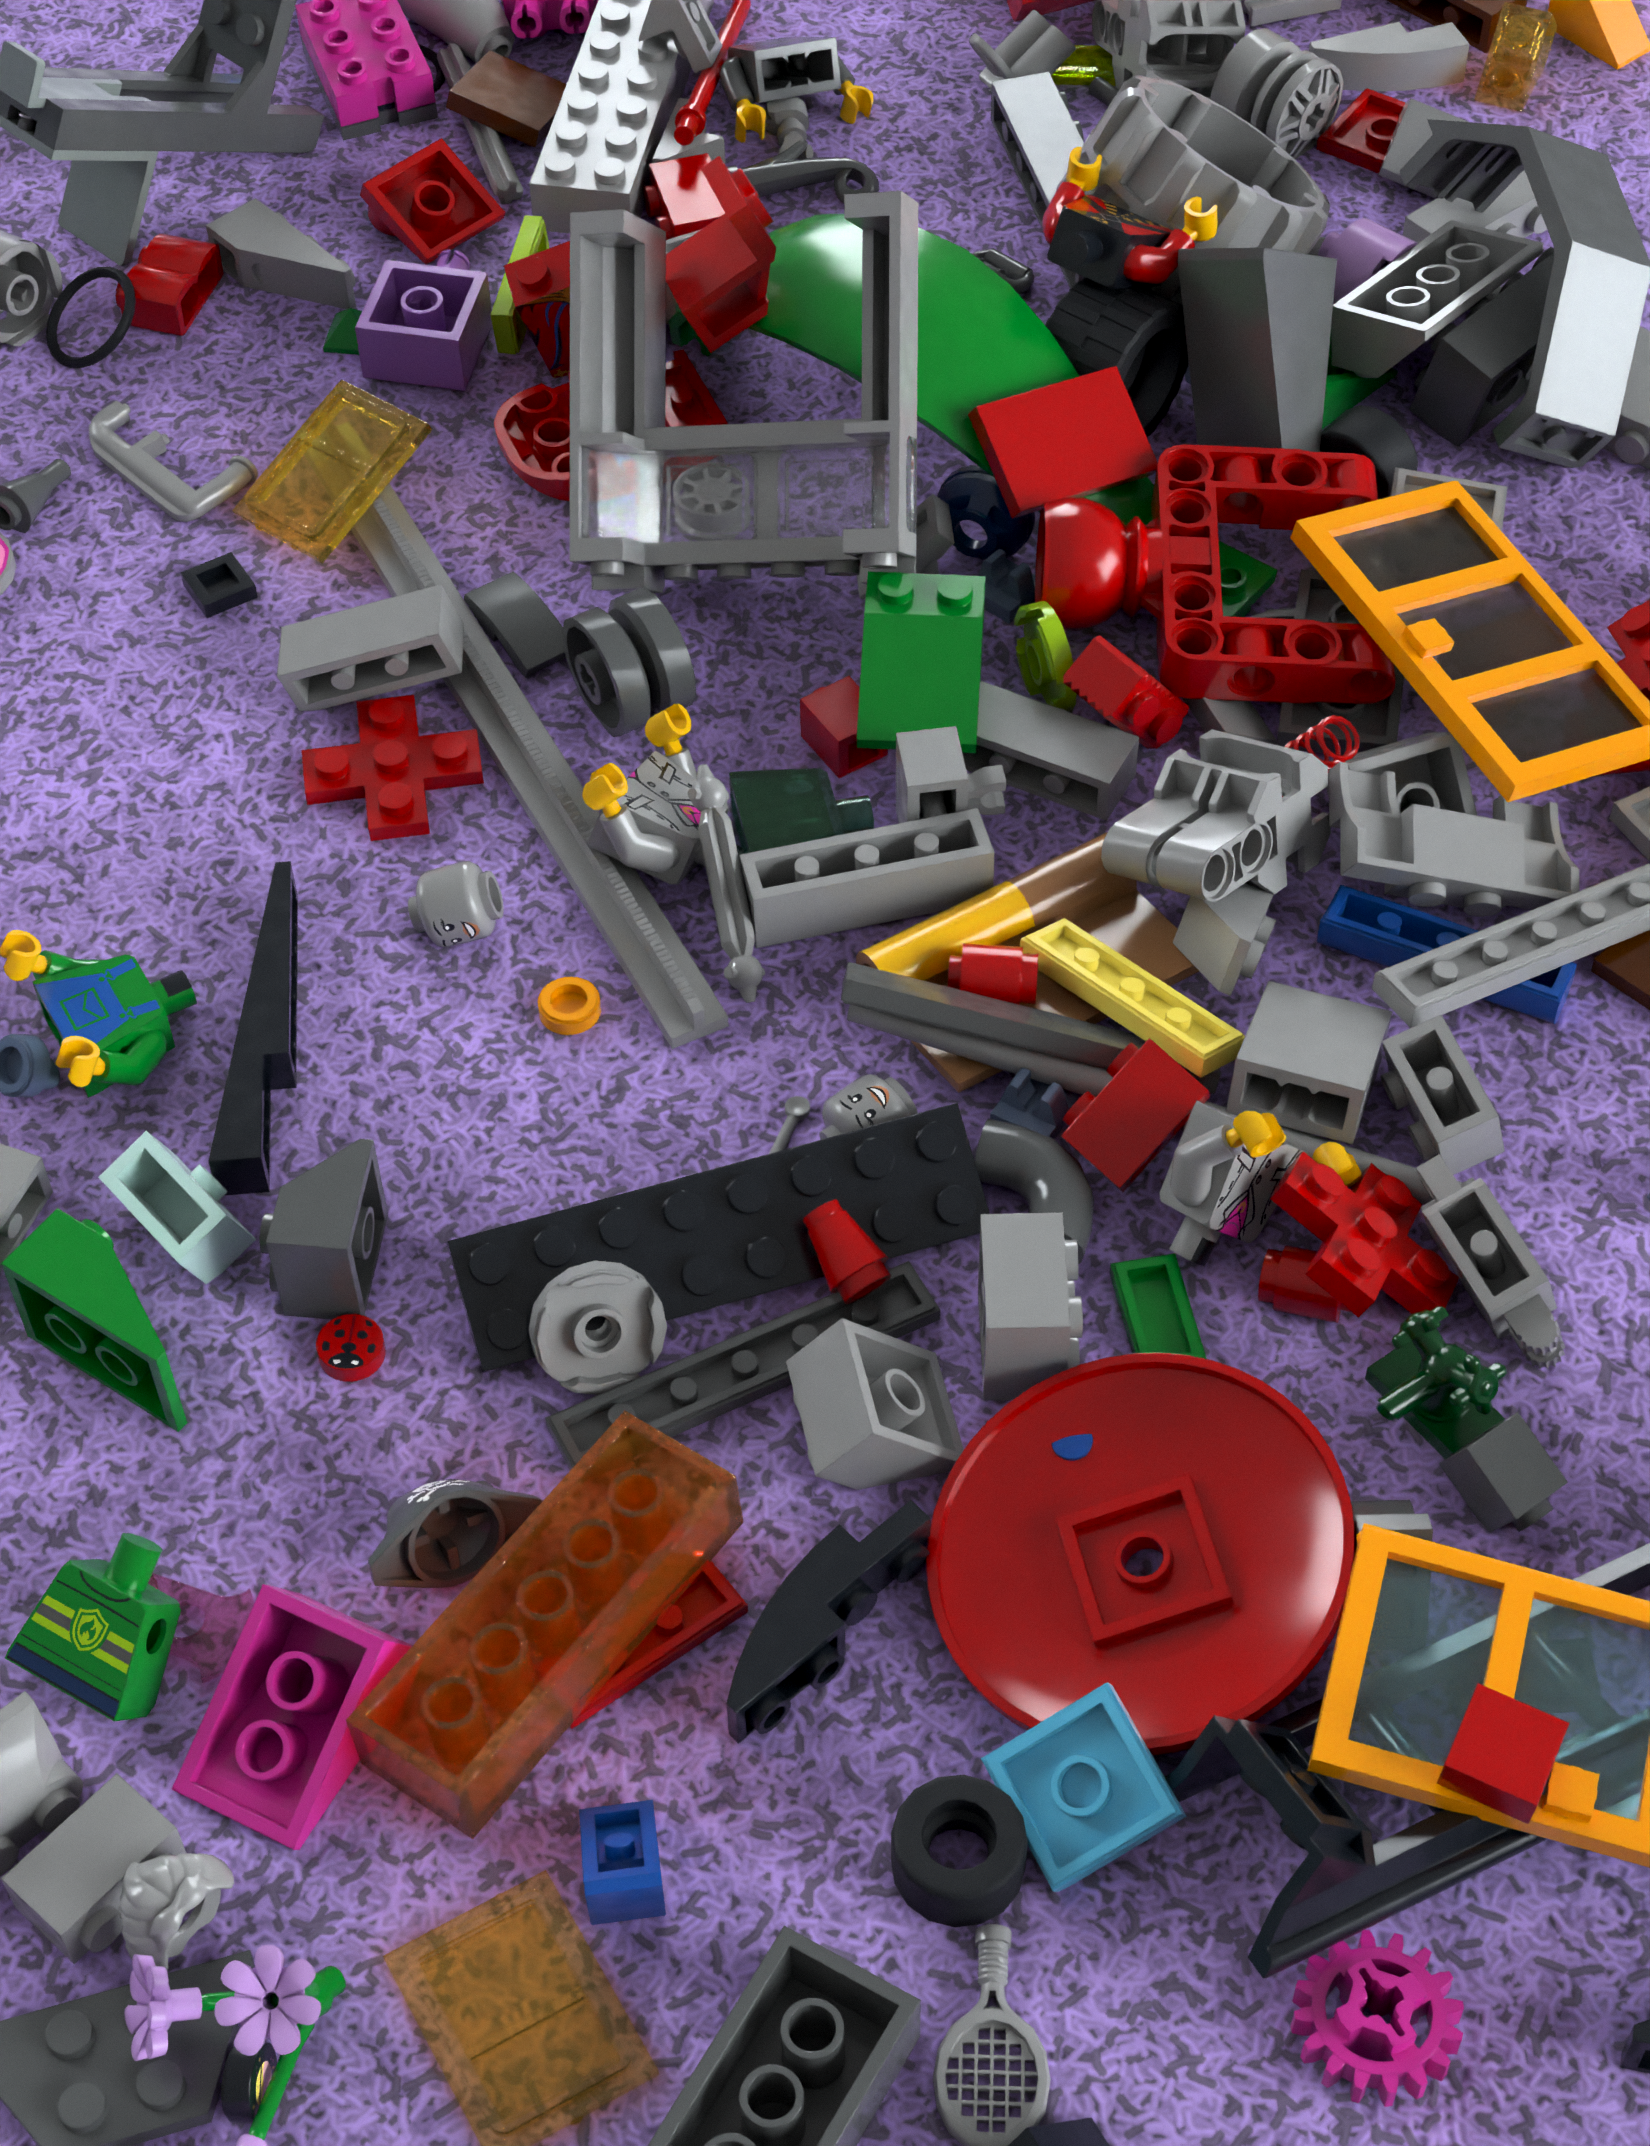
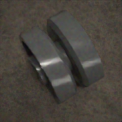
(629, 661)

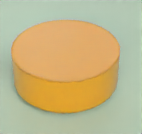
(569, 1005)

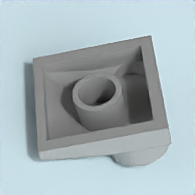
(35, 1780)

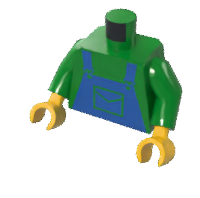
(100, 1011)

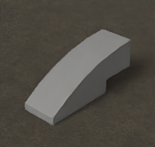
(1397, 59)

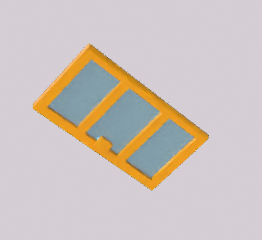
(1438, 1621)

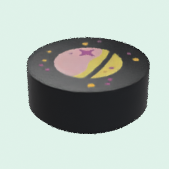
(246, 2082)

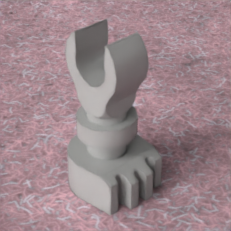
(789, 122)

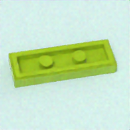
(506, 321)

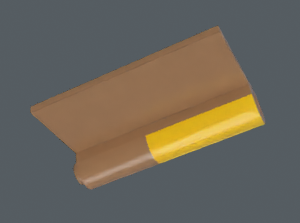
(1063, 887)

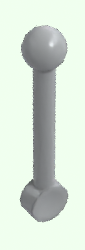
(796, 1109)

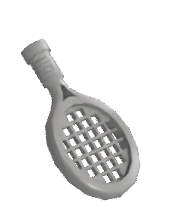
(993, 1946)

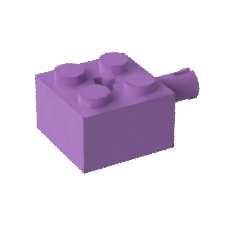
(425, 323)

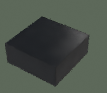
(219, 585)

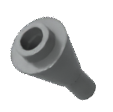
(25, 496)

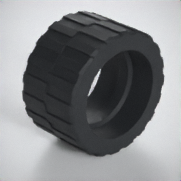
(1127, 330)

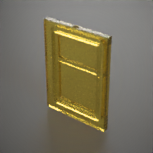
(332, 470)
(520, 2016)

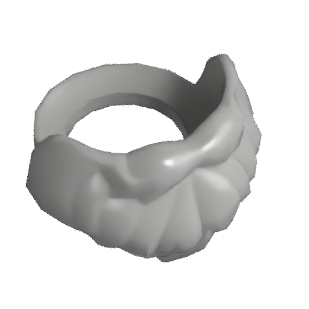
(161, 1893)

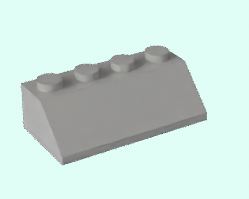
(1422, 294)

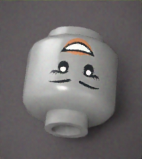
(456, 904)
(865, 1104)

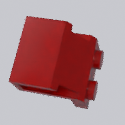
(725, 267)

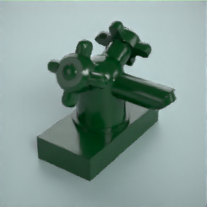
(1435, 1384)

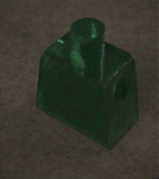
(792, 808)

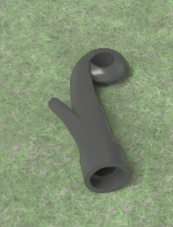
(787, 173)

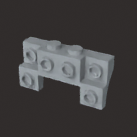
(1448, 854)

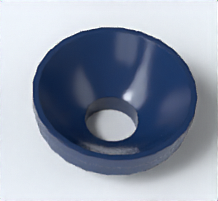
(977, 498)

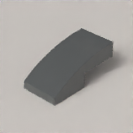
(520, 621)

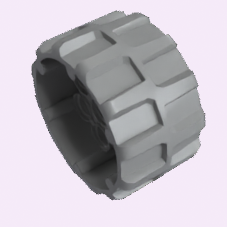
(1175, 145)

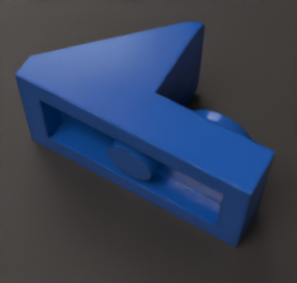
(621, 1862)

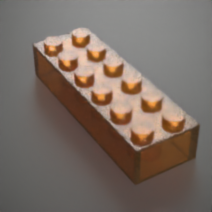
(546, 1623)

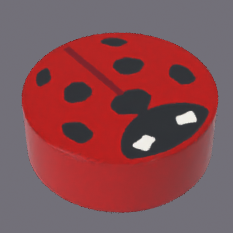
(350, 1347)

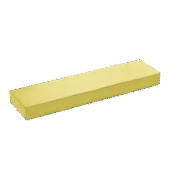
(1133, 997)

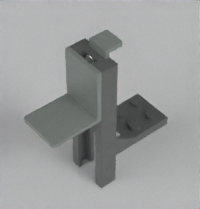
(121, 118)

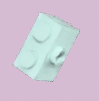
(178, 1207)

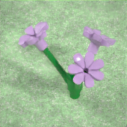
(265, 2001)

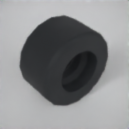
(1377, 437)
(949, 1894)

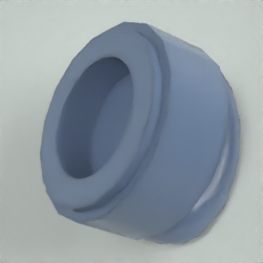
(26, 1066)

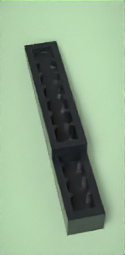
(263, 1048)

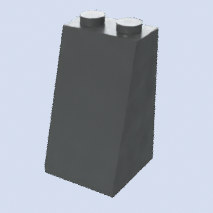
(1257, 344)

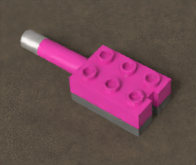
(366, 64)

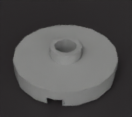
(601, 1357)

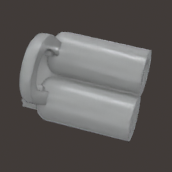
(1027, 50)

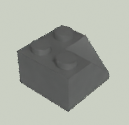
(327, 1235)

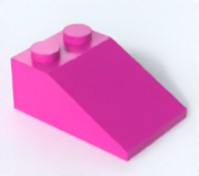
(277, 1723)

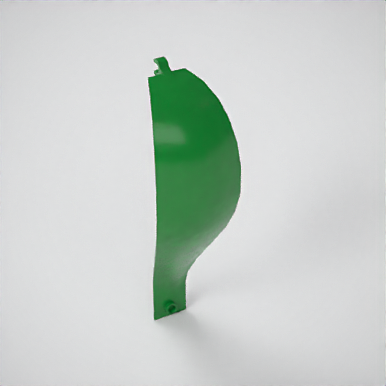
(972, 350)

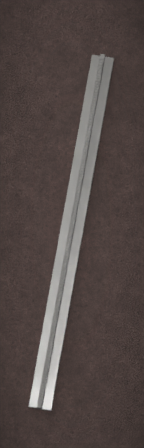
(550, 792)

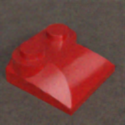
(430, 202)

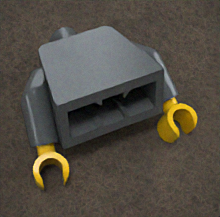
(786, 70)

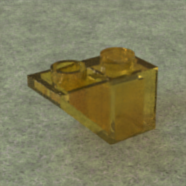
(1516, 56)

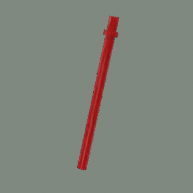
(691, 117)

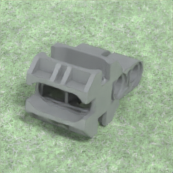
(1168, 38)
(1224, 820)

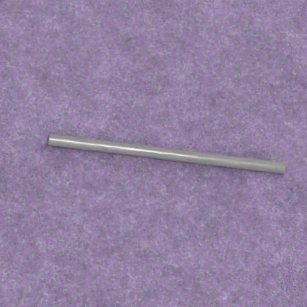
(1083, 1077)

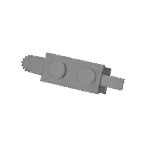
(1492, 1262)

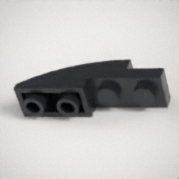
(803, 1625)

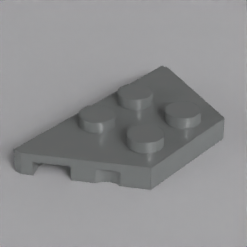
(74, 2074)

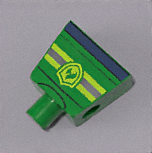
(103, 1631)

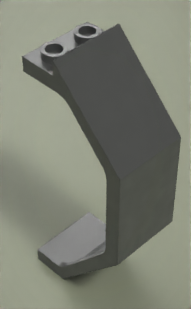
(1593, 286)

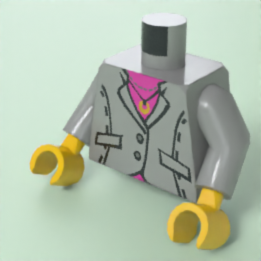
(648, 815)
(1228, 1174)

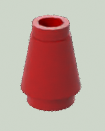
(845, 1252)

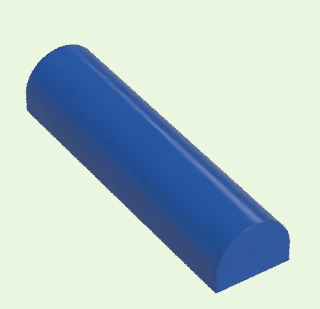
(1394, 933)

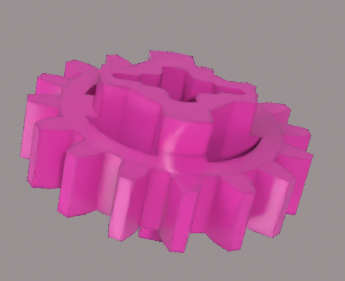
(1387, 1985)

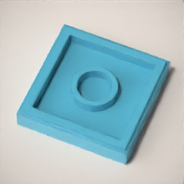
(1084, 1787)

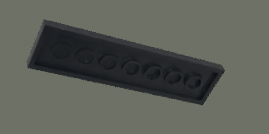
(728, 1227)

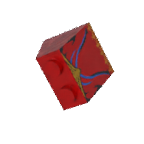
(543, 301)

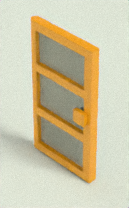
(1481, 638)

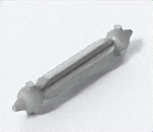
(726, 883)

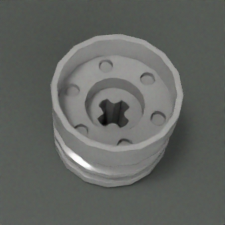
(1279, 89)

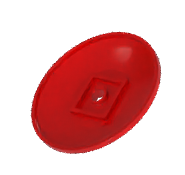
(1179, 1464)

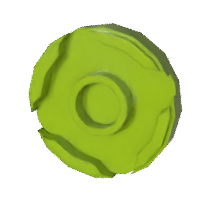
(1044, 655)

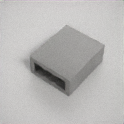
(1309, 1061)

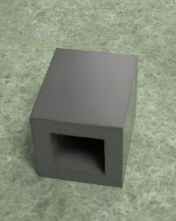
(1505, 1475)

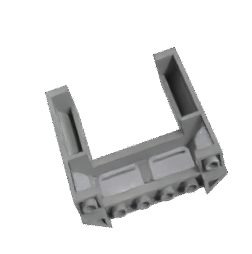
(735, 495)

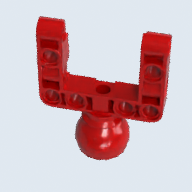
(1171, 567)

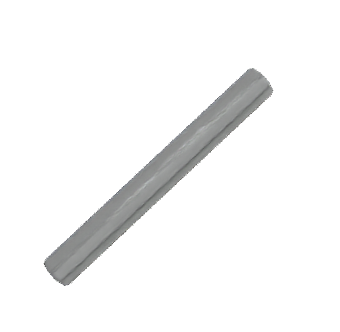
(485, 139)

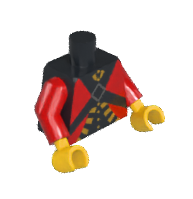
(1112, 242)

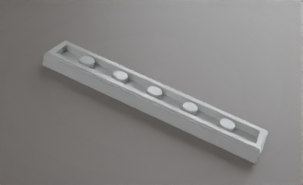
(1517, 948)

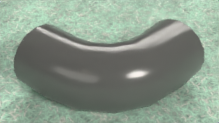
(1040, 1173)

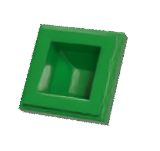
(342, 333)

